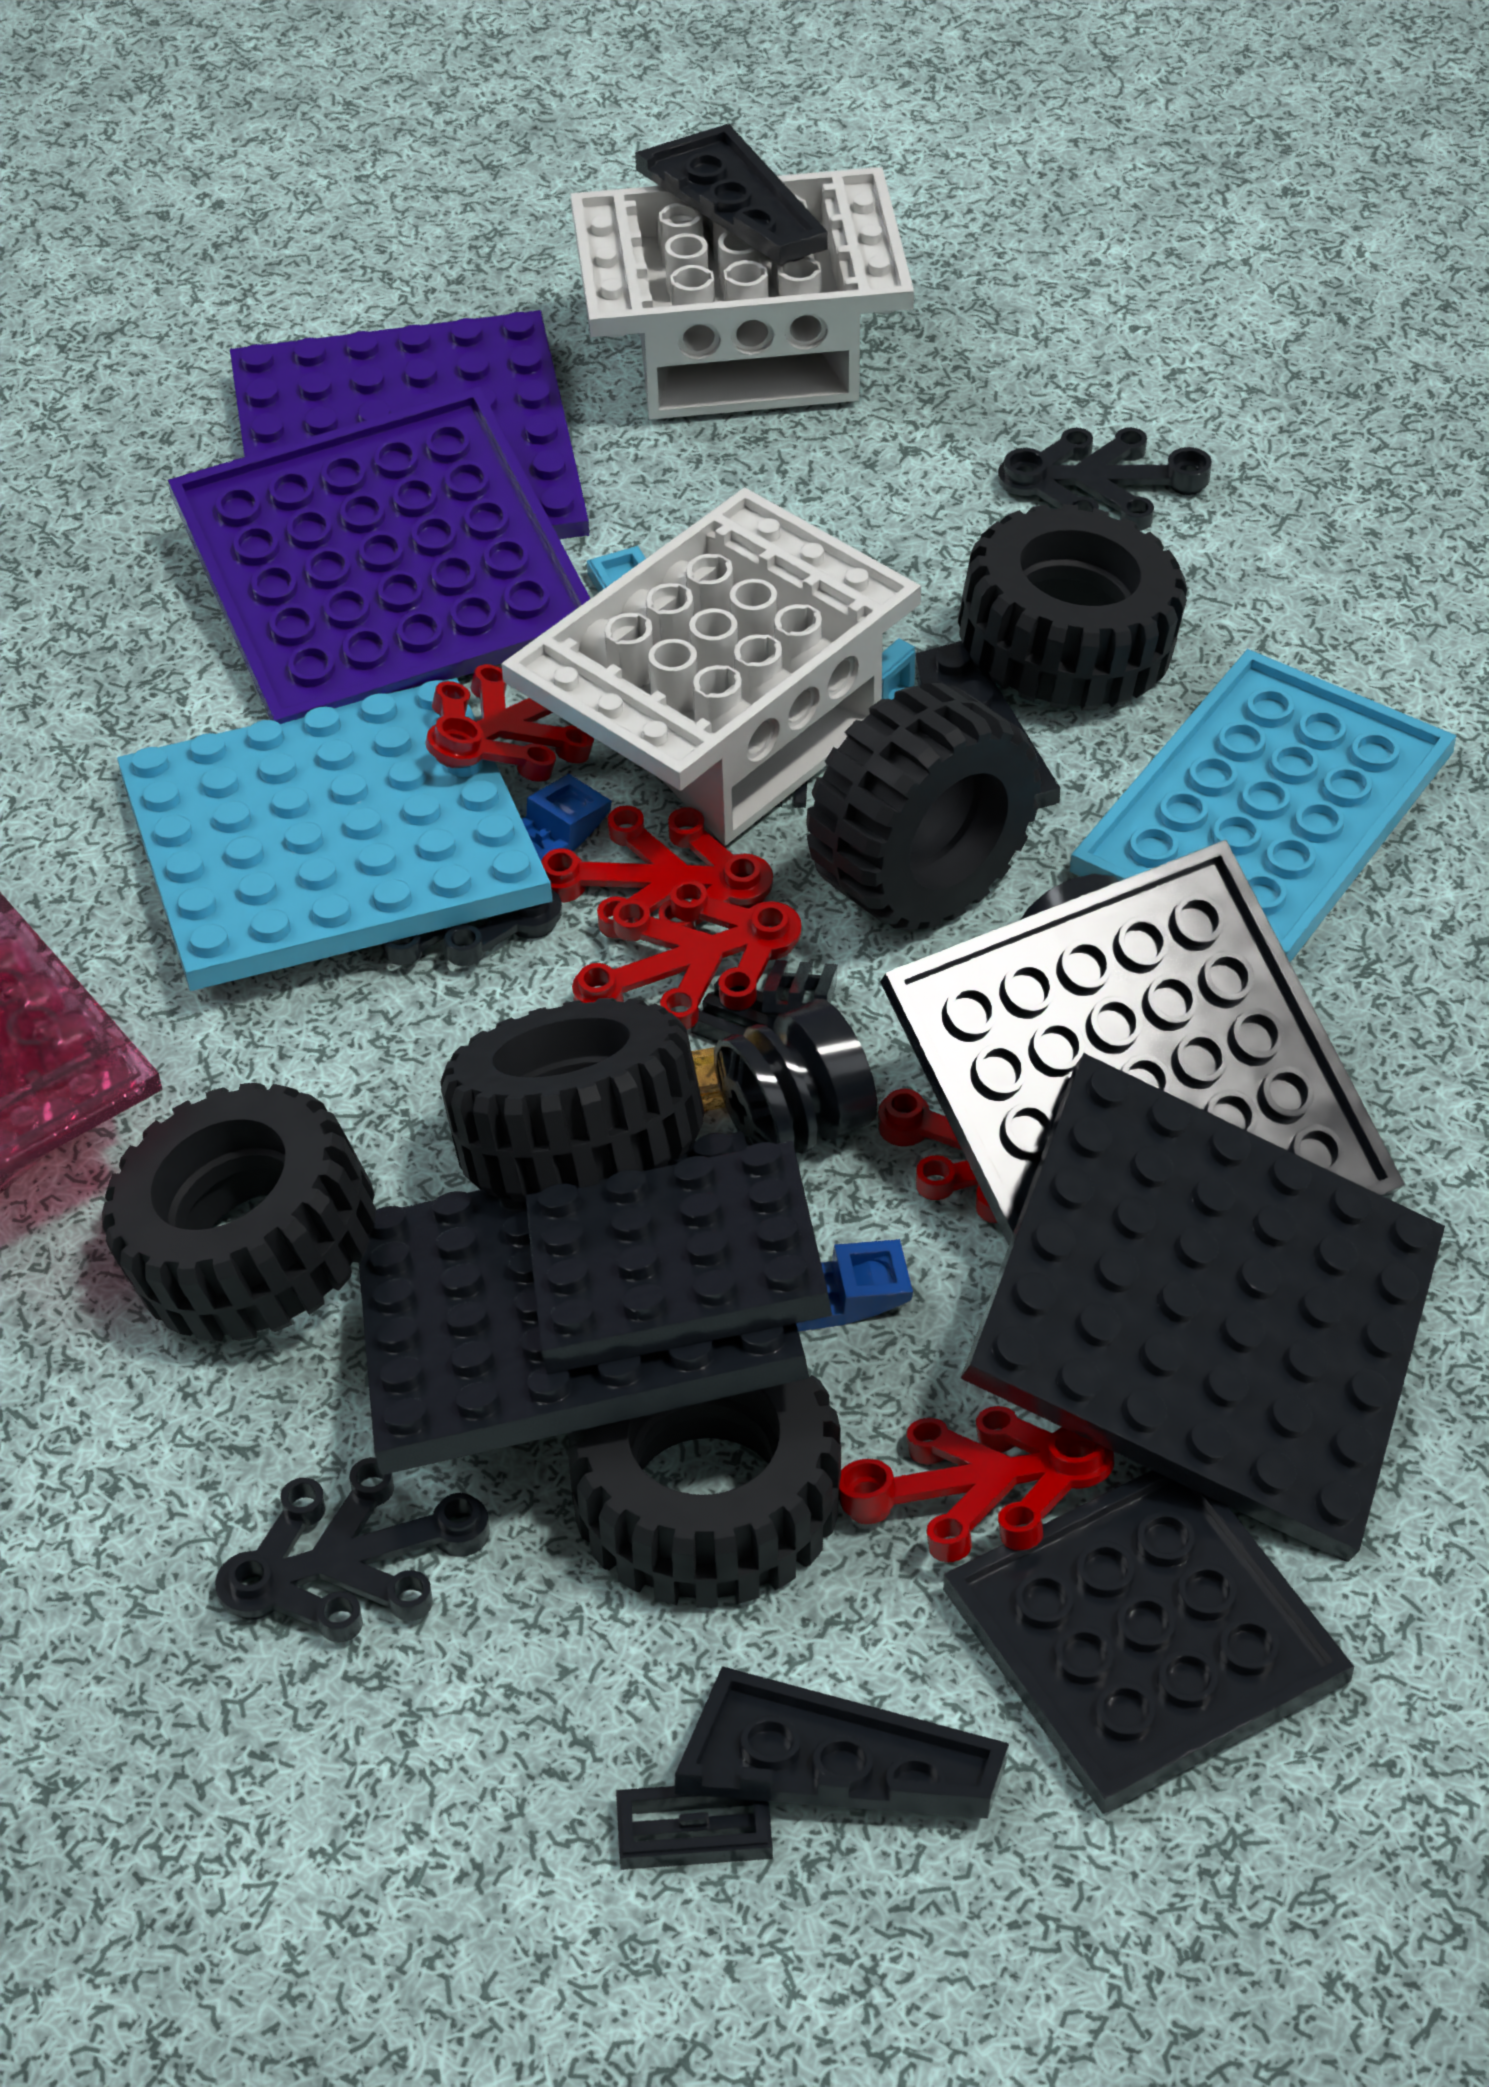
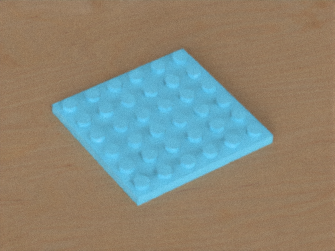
(324, 837)

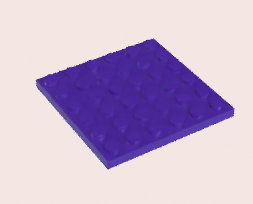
(345, 379)
(378, 555)

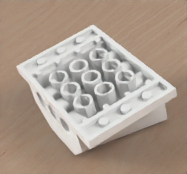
(724, 319)
(725, 658)

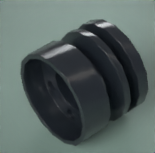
(796, 1078)

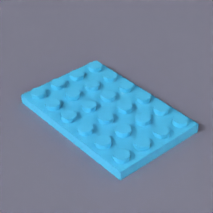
(1286, 774)

